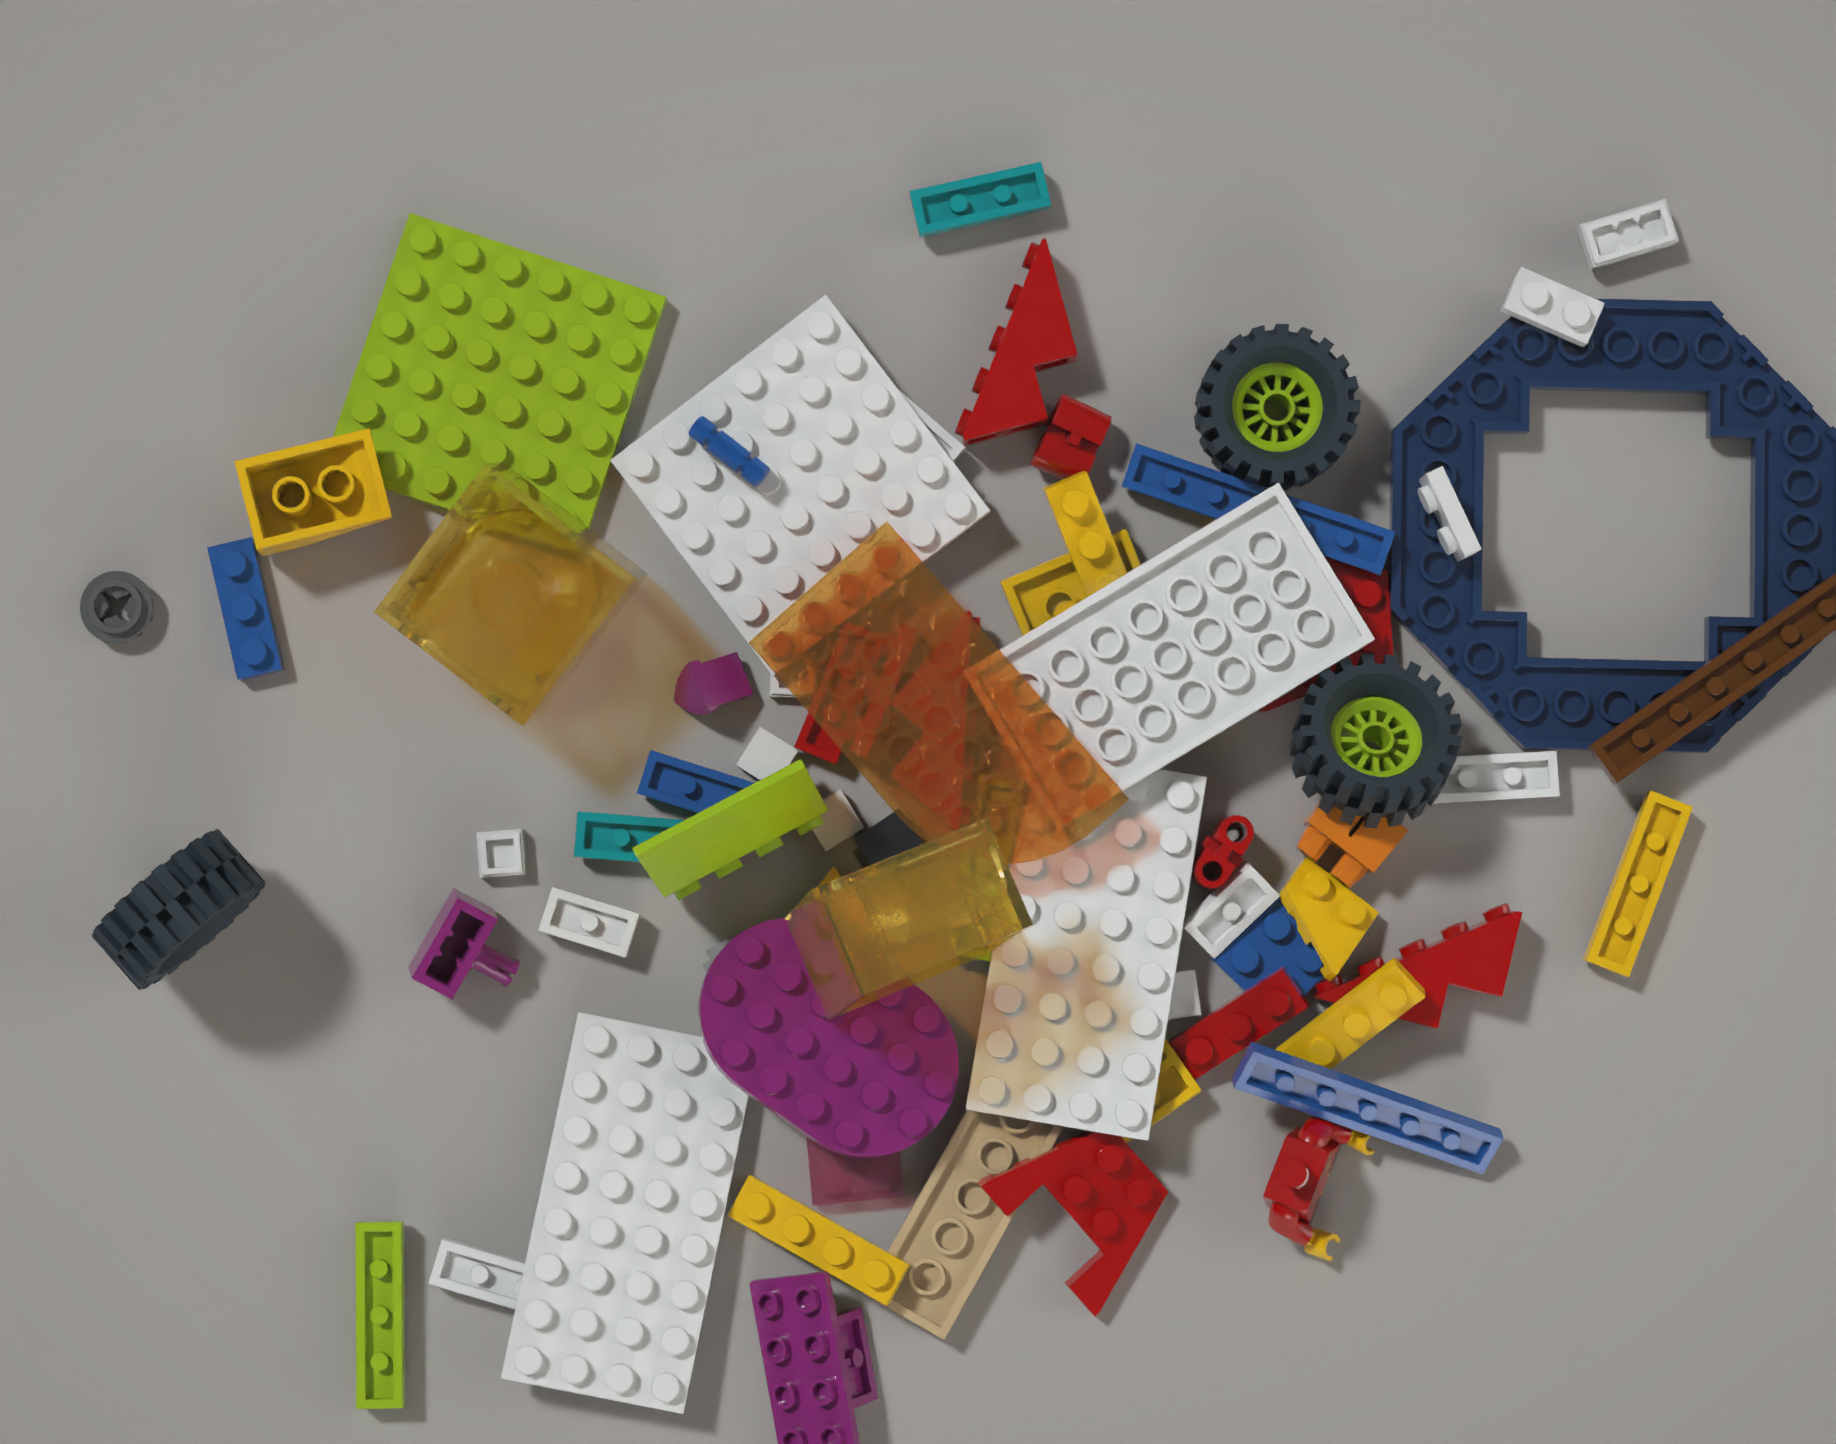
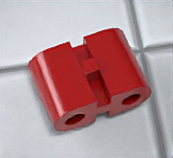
(1070, 438)
(1222, 852)

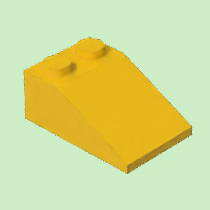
(313, 491)

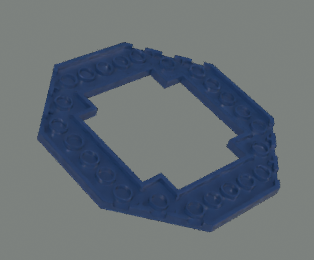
(1631, 349)

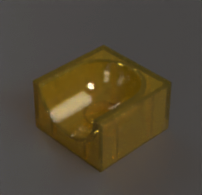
(510, 592)
(907, 918)

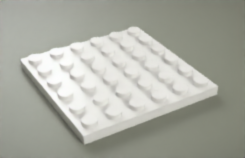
(839, 461)

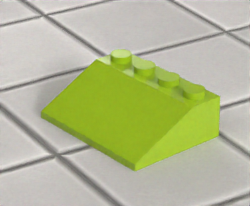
(731, 830)

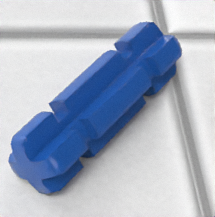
(729, 451)

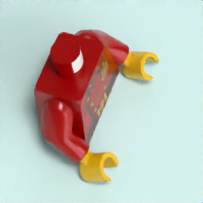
(1301, 1180)

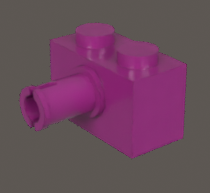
(458, 945)

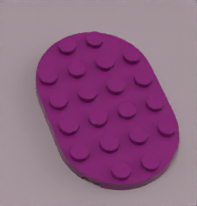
(845, 1082)

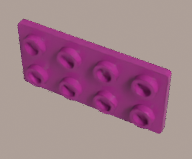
(812, 1359)

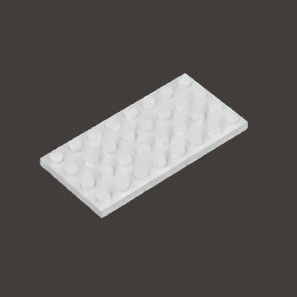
(1193, 639)
(1088, 989)
(627, 1217)

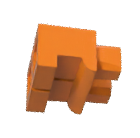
(1361, 850)

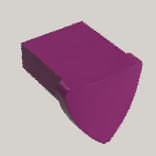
(711, 684)

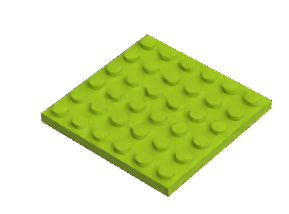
(498, 362)

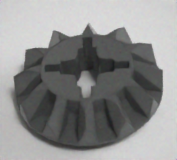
(96, 606)

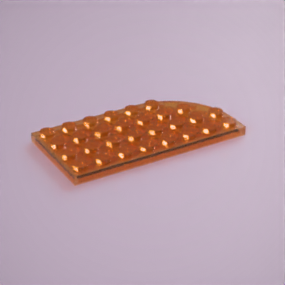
(934, 707)

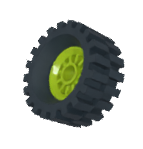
(1303, 364)
(1413, 754)
(178, 909)

